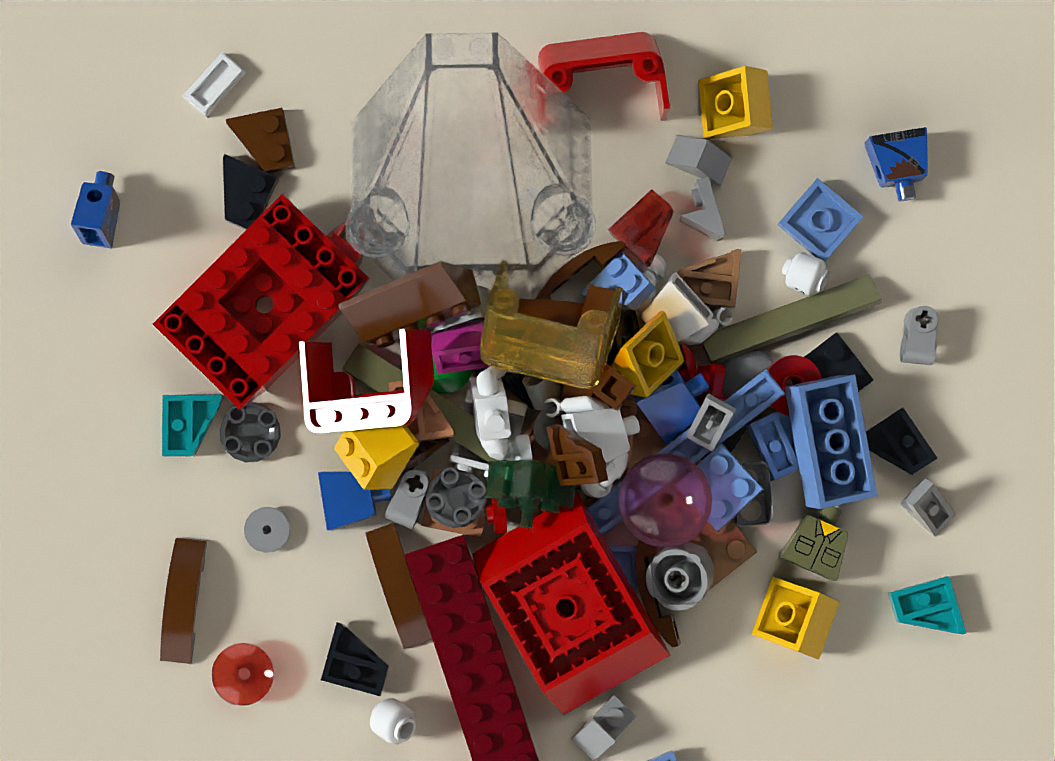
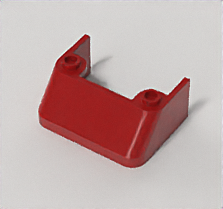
(636, 49)
(332, 397)

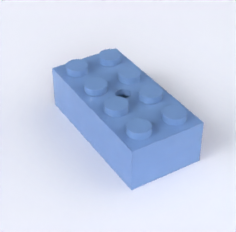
(830, 441)

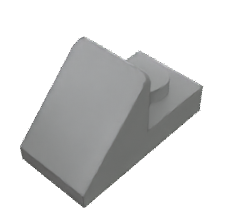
(708, 218)
(928, 507)
(603, 728)

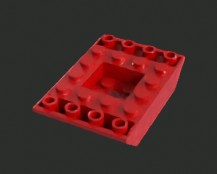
(218, 314)
(606, 634)

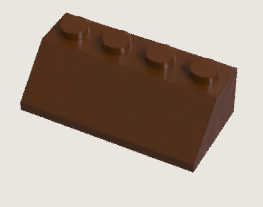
(412, 303)

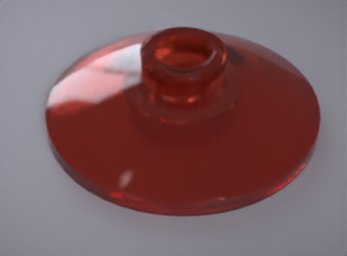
(227, 679)

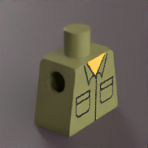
(818, 544)

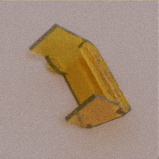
(543, 346)

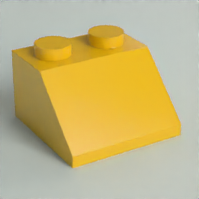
(735, 103)
(649, 356)
(377, 454)
(795, 617)

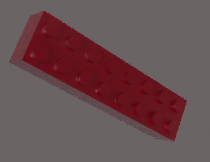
(470, 652)

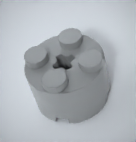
(670, 588)

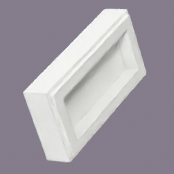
(214, 84)

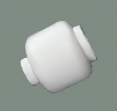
(805, 273)
(393, 721)

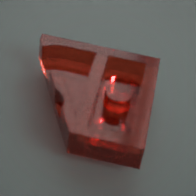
(644, 226)

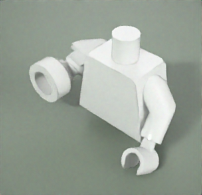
(687, 314)
(492, 417)
(602, 427)

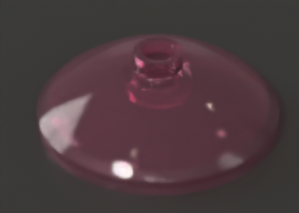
(643, 504)

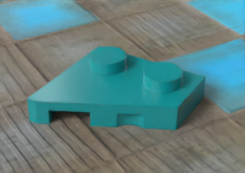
(186, 422)
(928, 606)

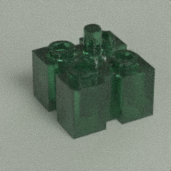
(528, 485)

